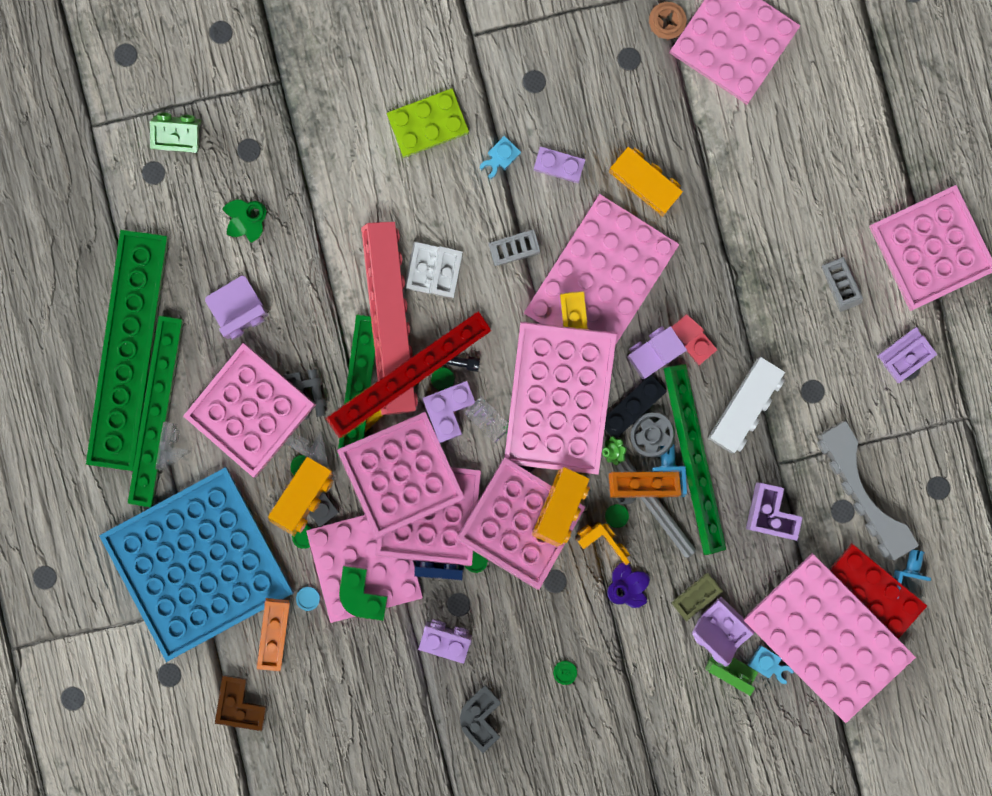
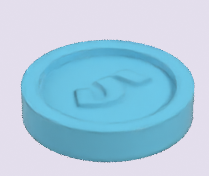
(308, 598)

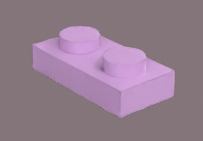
(559, 165)

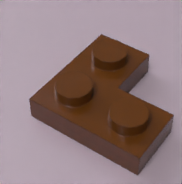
(232, 708)

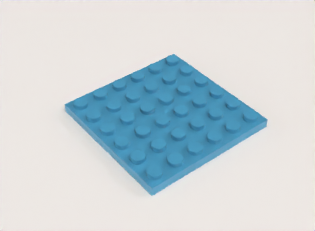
(196, 564)

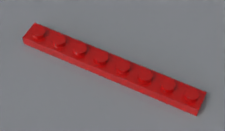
(408, 374)

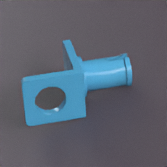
(669, 465)
(913, 567)

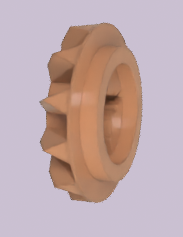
(663, 10)

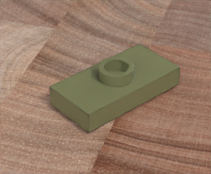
(696, 596)

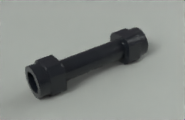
(470, 363)

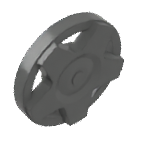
(653, 435)

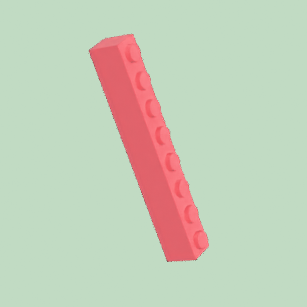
(387, 306)

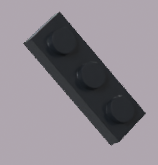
(633, 406)

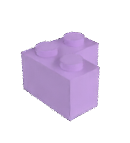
(657, 352)
(442, 407)
(765, 513)

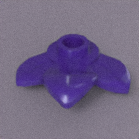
(631, 584)

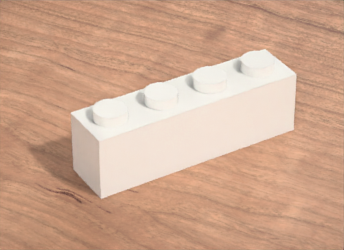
(746, 405)

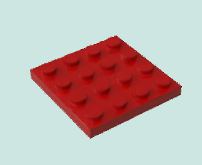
(878, 590)

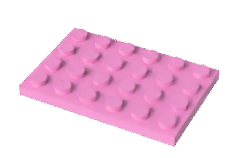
(612, 261)
(560, 397)
(829, 638)

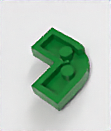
(355, 600)

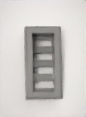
(512, 239)
(848, 303)

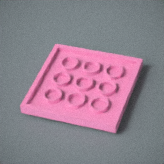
(735, 43)
(932, 248)
(249, 410)
(400, 475)
(504, 524)
(436, 535)
(354, 545)

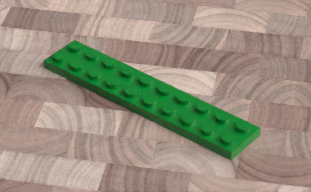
(127, 349)

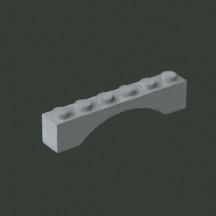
(841, 448)

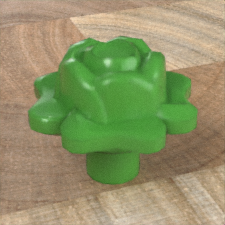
(614, 451)

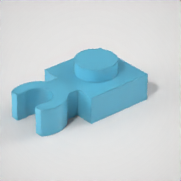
(502, 155)
(768, 663)

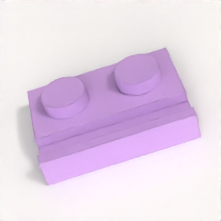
(907, 355)

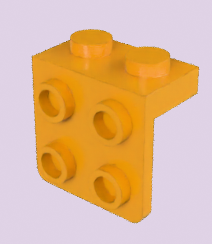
(589, 534)

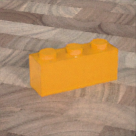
(646, 180)
(301, 497)
(561, 507)

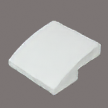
(433, 270)

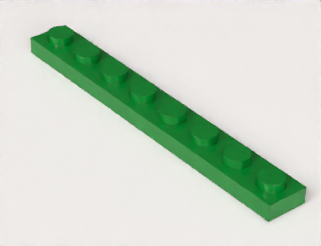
(155, 410)
(694, 459)

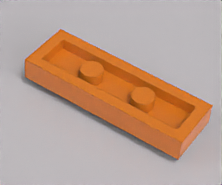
(644, 484)
(273, 634)

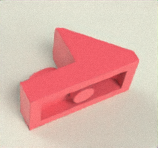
(694, 339)

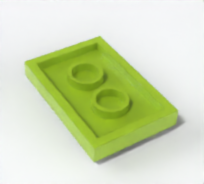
(427, 123)

